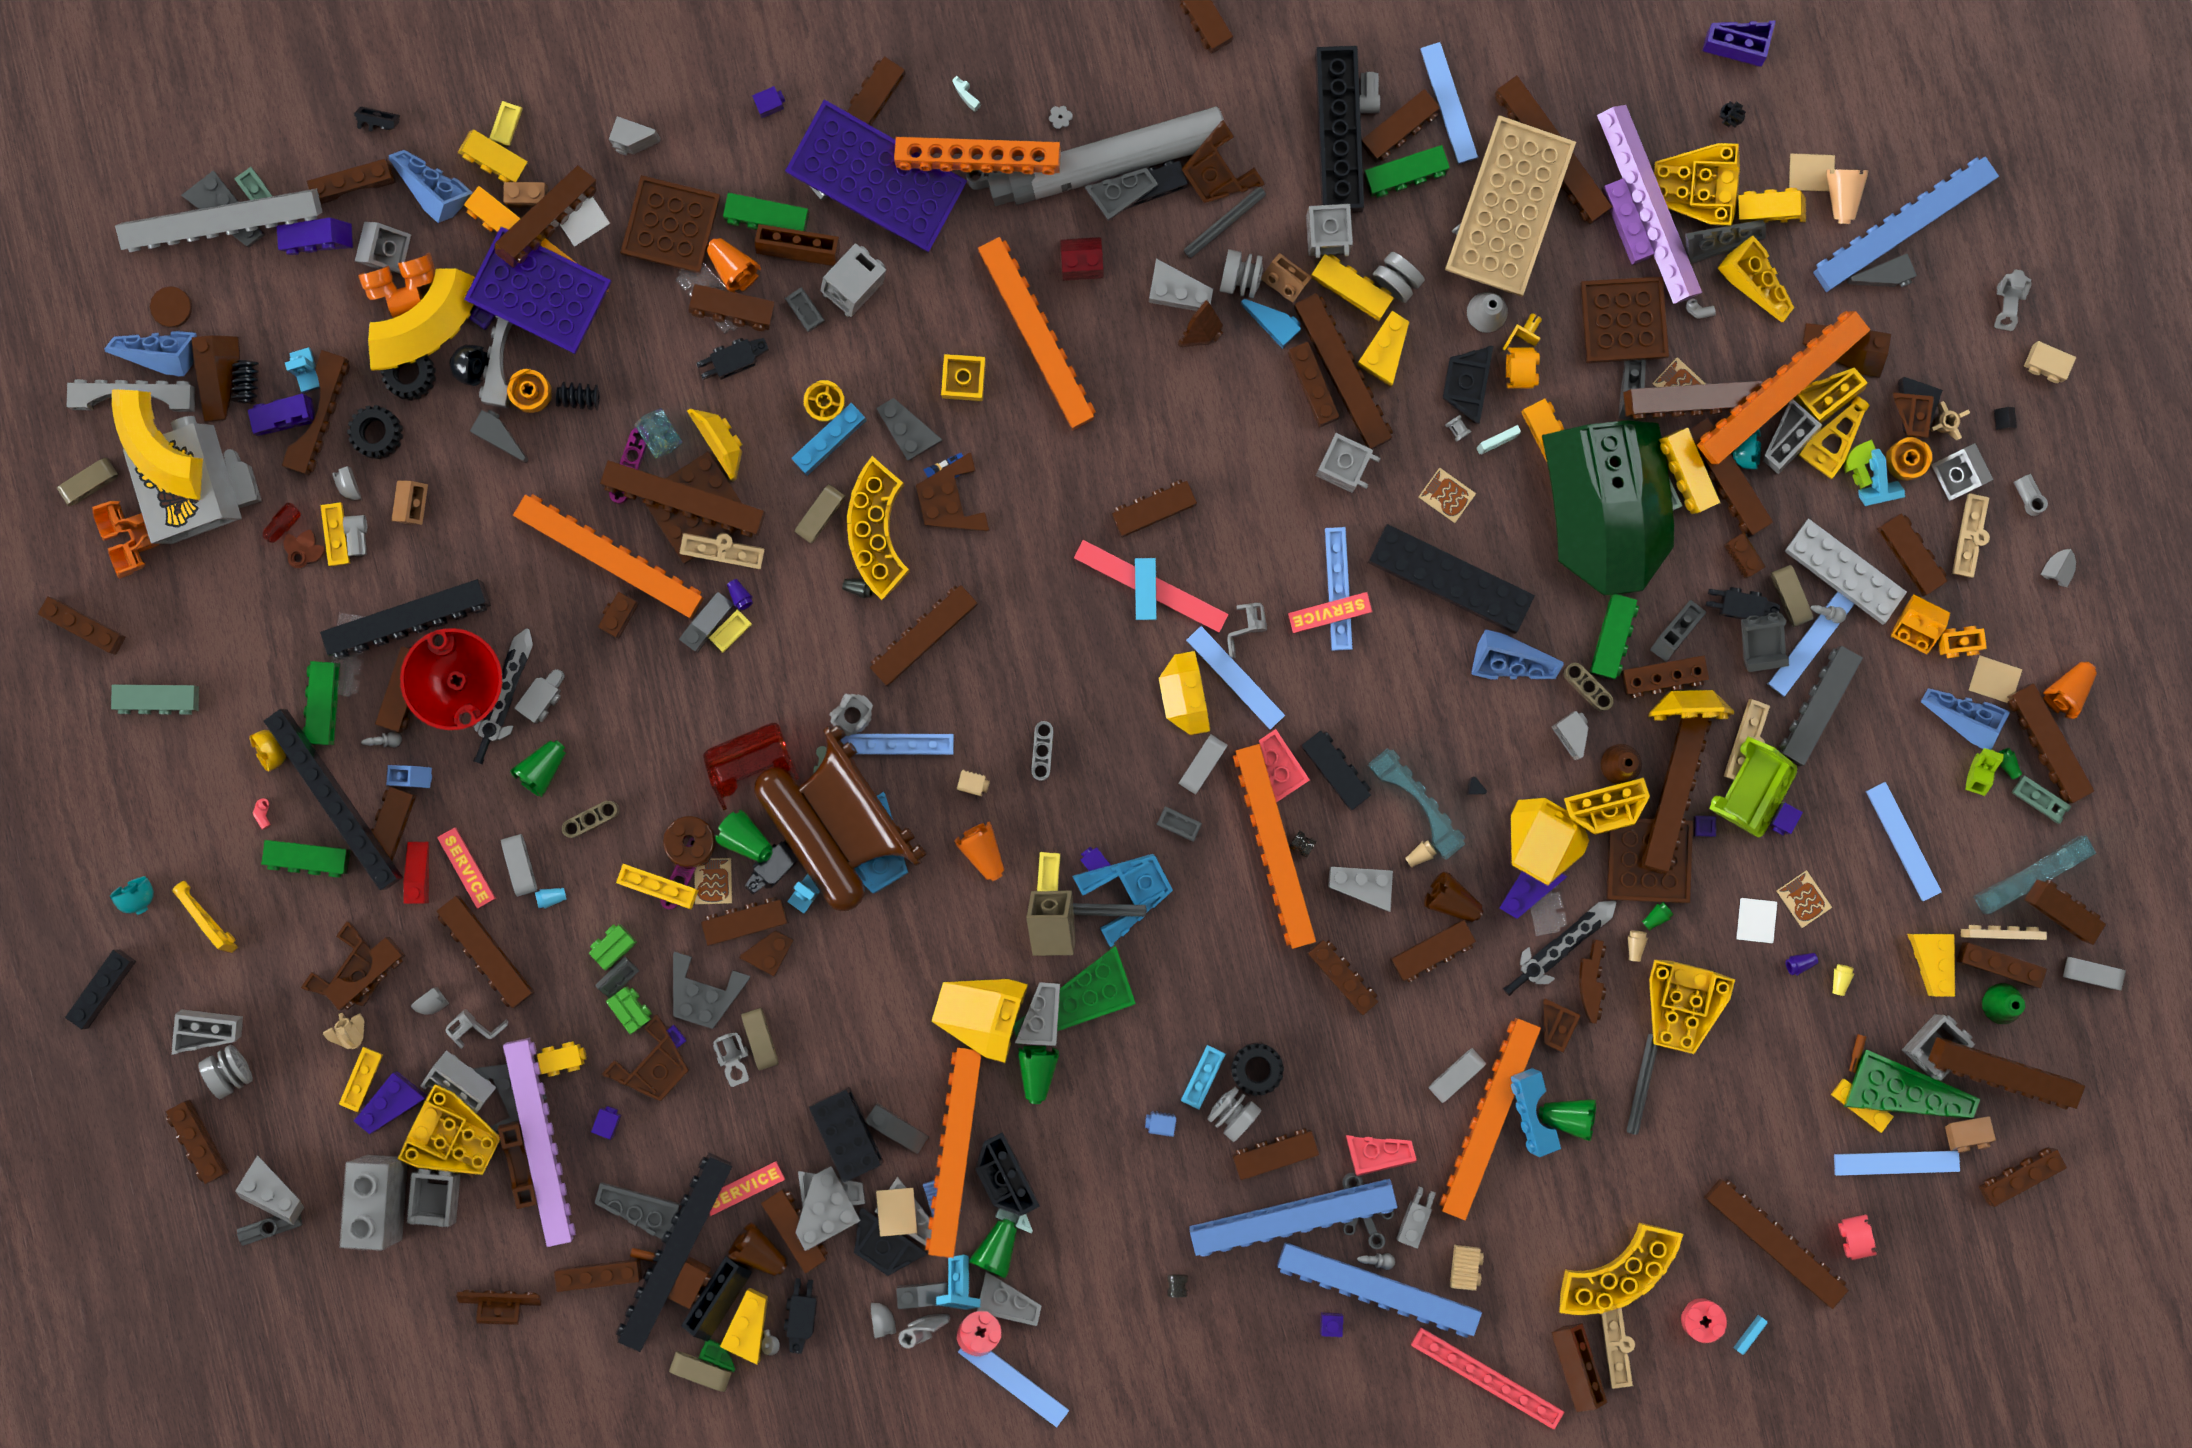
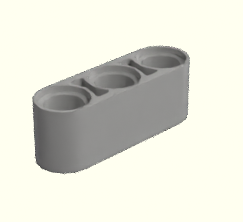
(1046, 741)
(1203, 764)
(519, 865)
(2094, 973)
(1457, 1075)

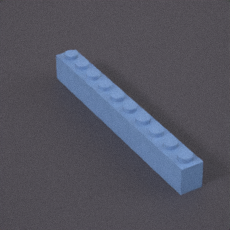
(1905, 224)
(1293, 1217)
(1379, 1289)

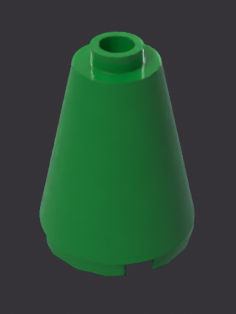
(539, 767)
(743, 837)
(2003, 1003)
(1037, 1071)
(1570, 1116)
(996, 1249)

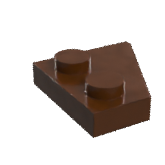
(1915, 413)
(769, 952)
(1558, 1025)

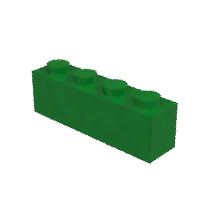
(1406, 171)
(758, 211)
(1613, 637)
(321, 702)
(306, 857)

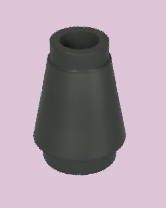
(857, 587)

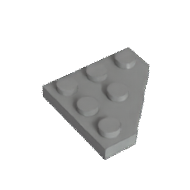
(824, 1210)

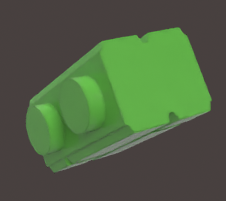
(612, 947)
(629, 1010)

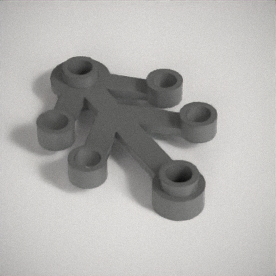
(1368, 1221)

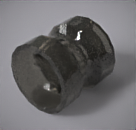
(1302, 844)
(1177, 1285)

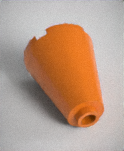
(732, 265)
(2071, 690)
(982, 850)

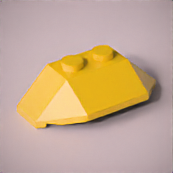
(719, 440)
(1184, 694)
(1609, 807)

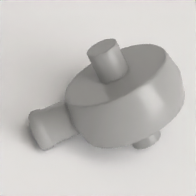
(770, 1344)

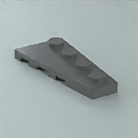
(213, 192)
(1719, 240)
(639, 1209)

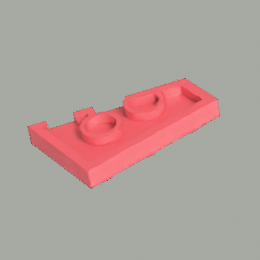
(1282, 767)
(1379, 1154)

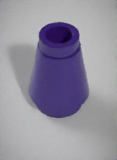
(739, 595)
(1800, 963)

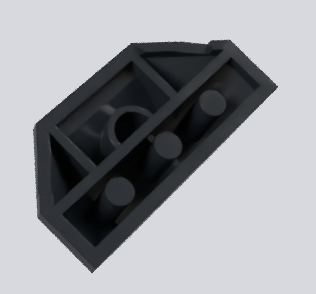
(1004, 1177)

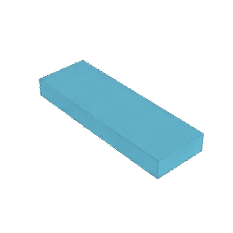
(1145, 588)
(1203, 1077)

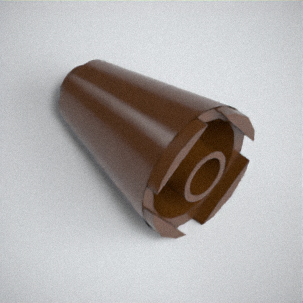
(1614, 765)
(1452, 899)
(757, 1251)

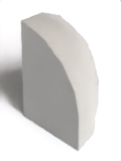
(346, 483)
(2061, 567)
(430, 1002)
(882, 1320)

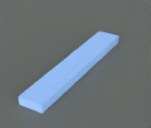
(1449, 103)
(1338, 584)
(1808, 647)
(1235, 677)
(902, 744)
(1903, 841)
(1896, 1162)
(1019, 1386)

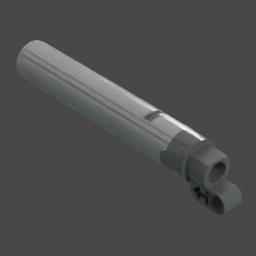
(1104, 159)

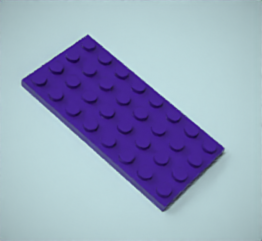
(859, 171)

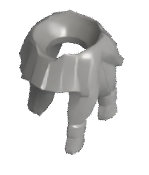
(859, 702)

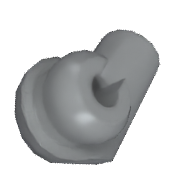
(1698, 311)

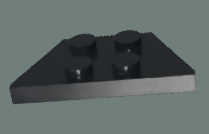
(1467, 382)
(883, 1252)

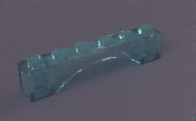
(1444, 837)
(2045, 869)

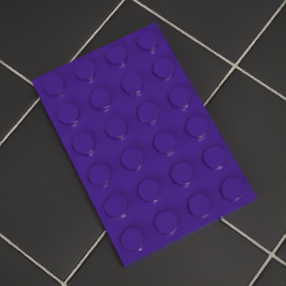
(540, 295)

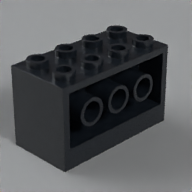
(846, 1134)

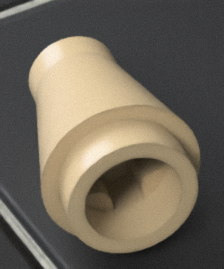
(1421, 854)
(1636, 944)

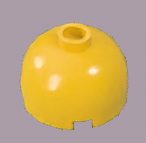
(824, 400)
(268, 749)

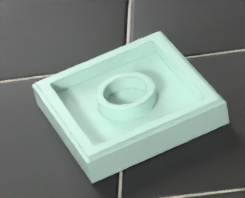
(1498, 440)

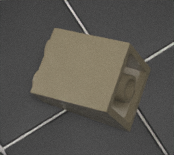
(1051, 923)

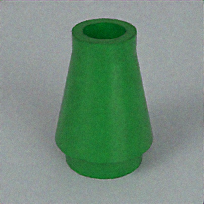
(2010, 763)
(1658, 916)

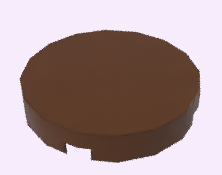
(171, 306)

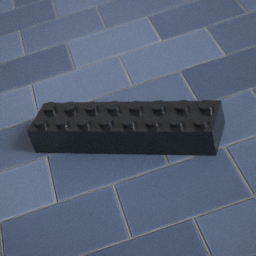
(1339, 126)
(1451, 579)
(405, 618)

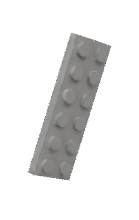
(1845, 571)

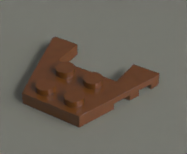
(1210, 172)
(941, 499)
(353, 969)
(658, 1071)

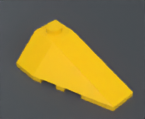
(1753, 275)

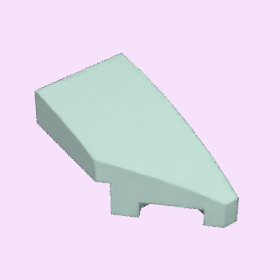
(962, 88)
(1020, 1221)

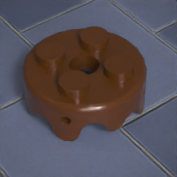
(692, 856)

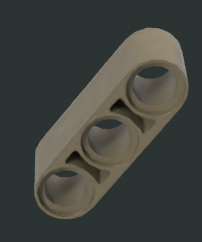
(87, 482)
(820, 513)
(1792, 596)
(1598, 689)
(580, 819)
(760, 1039)
(700, 1371)

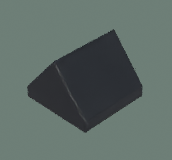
(2005, 418)
(1475, 787)

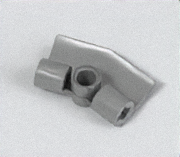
(921, 1329)

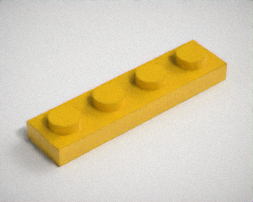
(657, 886)

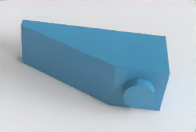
(1275, 323)

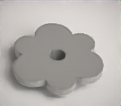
(1056, 112)

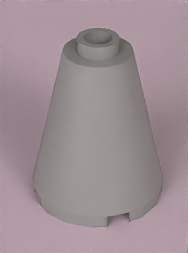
(1487, 312)

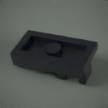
(375, 117)

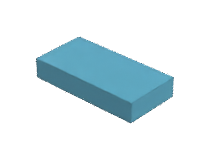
(1750, 1334)

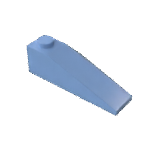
(433, 191)
(163, 354)
(1506, 656)
(1974, 721)

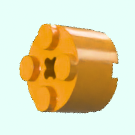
(1522, 367)
(518, 390)
(1904, 469)

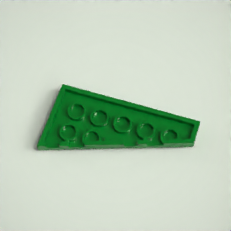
(1092, 993)
(1896, 1088)

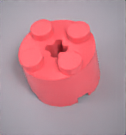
(1858, 1237)
(1694, 1313)
(984, 1323)

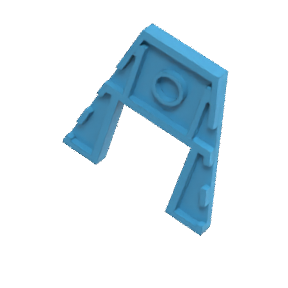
(882, 870)
(1143, 882)

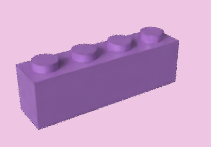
(1628, 222)

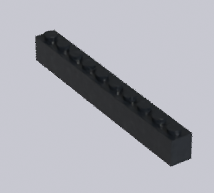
(333, 799)
(674, 1251)

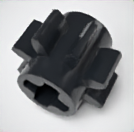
(1732, 114)

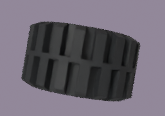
(418, 387)
(361, 422)
(1260, 1087)

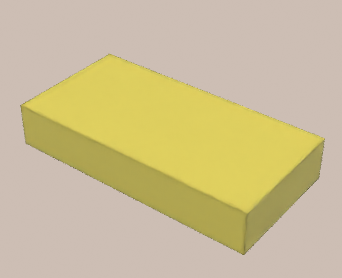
(505, 123)
(730, 630)
(1048, 871)

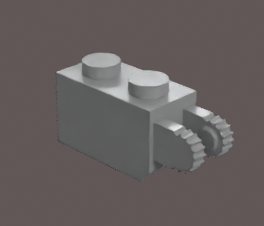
(242, 479)
(540, 696)
(1415, 1220)

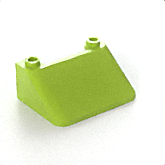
(1757, 788)

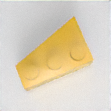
(492, 157)
(1772, 206)
(1385, 349)
(1831, 394)
(1936, 962)
(747, 1327)

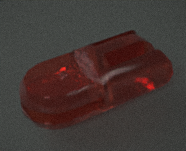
(281, 522)

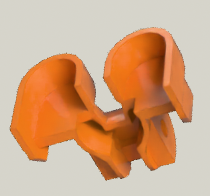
(399, 301)
(110, 523)

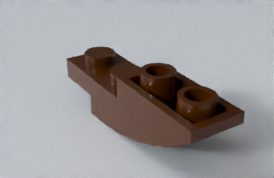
(1590, 990)

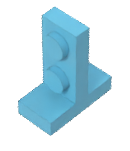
(303, 367)
(1881, 489)
(804, 894)
(958, 1285)

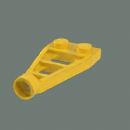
(1822, 458)
(218, 937)

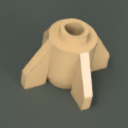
(1952, 419)
(347, 1032)

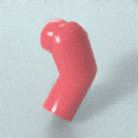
(260, 811)

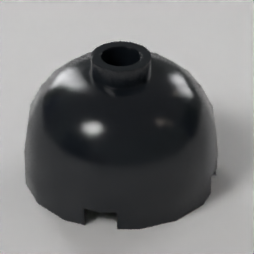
(469, 364)

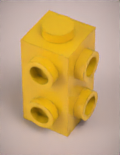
(568, 1057)

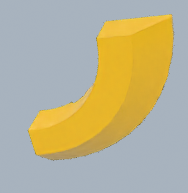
(423, 326)
(150, 449)
(869, 528)
(1625, 1277)

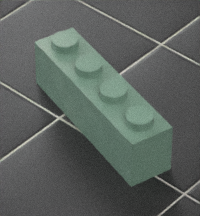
(155, 698)

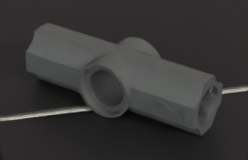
(257, 1231)

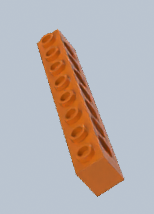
(970, 147)

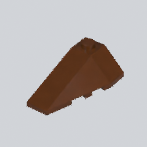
(1202, 328)
(1866, 355)
(214, 370)

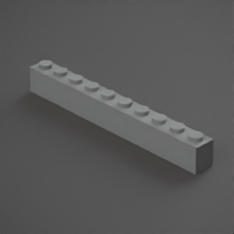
(219, 219)

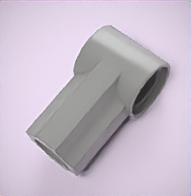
(1369, 93)
(2029, 492)
(355, 530)

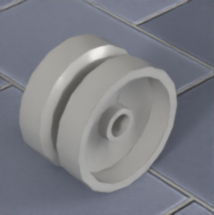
(1398, 277)

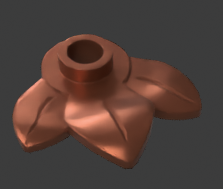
(304, 546)

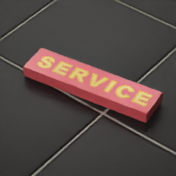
(1330, 612)
(466, 868)
(747, 1187)

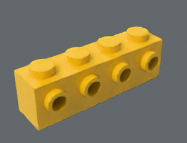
(1352, 287)
(1689, 471)

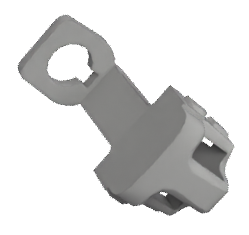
(2012, 291)
(1254, 624)
(466, 1021)
(732, 1057)

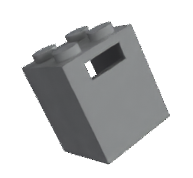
(1329, 230)
(853, 279)
(1345, 463)
(1920, 1046)
(433, 1202)

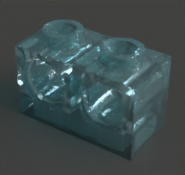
(658, 433)

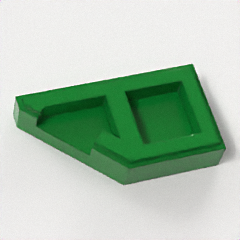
(716, 1355)

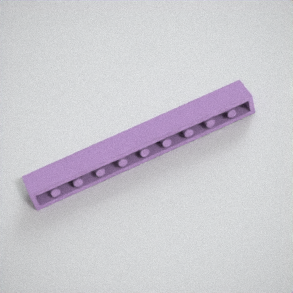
(1649, 203)
(538, 1142)

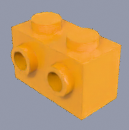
(1969, 641)

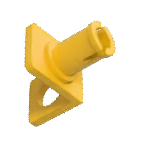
(1526, 332)

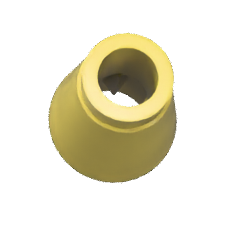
(1842, 978)

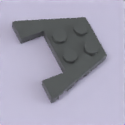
(699, 1001)
(502, 1081)

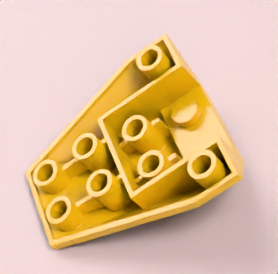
(1702, 183)
(1690, 705)
(1545, 839)
(1685, 1003)
(981, 1013)
(449, 1136)

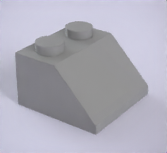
(632, 137)
(382, 246)
(1962, 472)
(1573, 733)

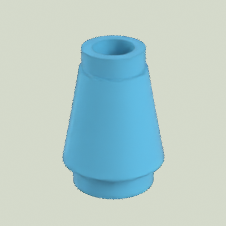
(549, 897)

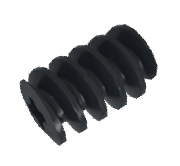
(244, 382)
(578, 396)

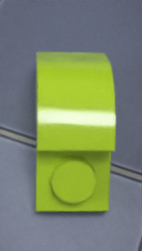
(1856, 461)
(1982, 771)

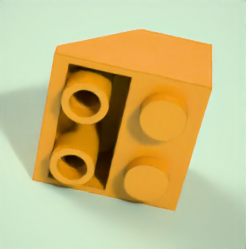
(1920, 624)

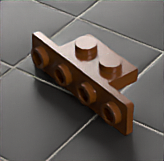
(498, 1307)

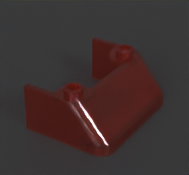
(745, 757)

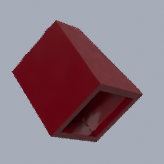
(1082, 258)

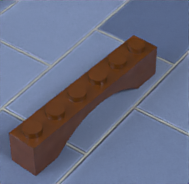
(302, 453)

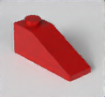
(416, 873)

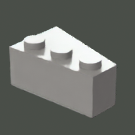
(1177, 289)
(1791, 436)
(1363, 884)
(204, 1029)
(460, 1079)
(269, 1193)

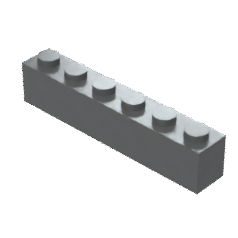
(1820, 706)

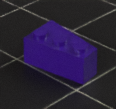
(1740, 41)
(314, 236)
(282, 414)
(1526, 893)
(389, 1102)

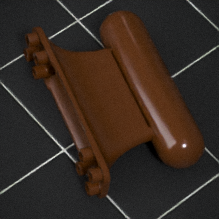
(834, 822)

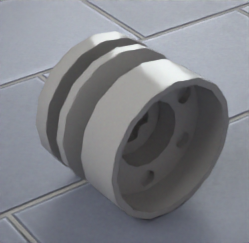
(1241, 274)
(225, 1071)
(1234, 1114)

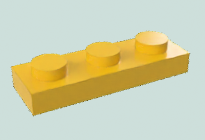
(334, 534)
(361, 1079)
(1876, 1118)

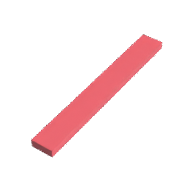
(1165, 593)
(1487, 1378)

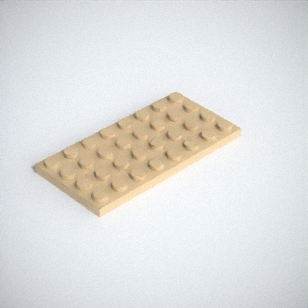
(1510, 206)

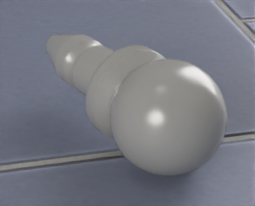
(1832, 613)
(392, 739)
(1384, 1261)

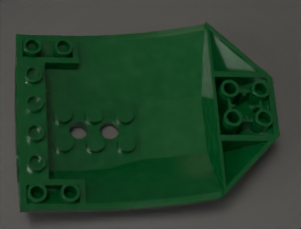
(1607, 532)

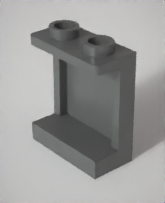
(1764, 642)

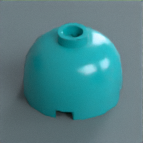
(1749, 452)
(134, 896)

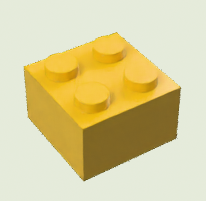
(963, 377)

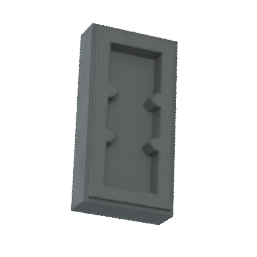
(804, 309)
(1179, 824)
(617, 977)

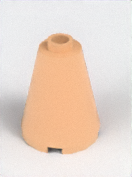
(1846, 193)

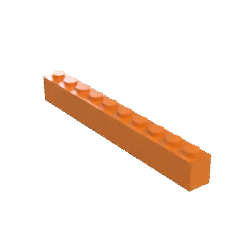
(1036, 334)
(1783, 387)
(609, 557)
(1275, 846)
(1490, 1119)
(955, 1153)

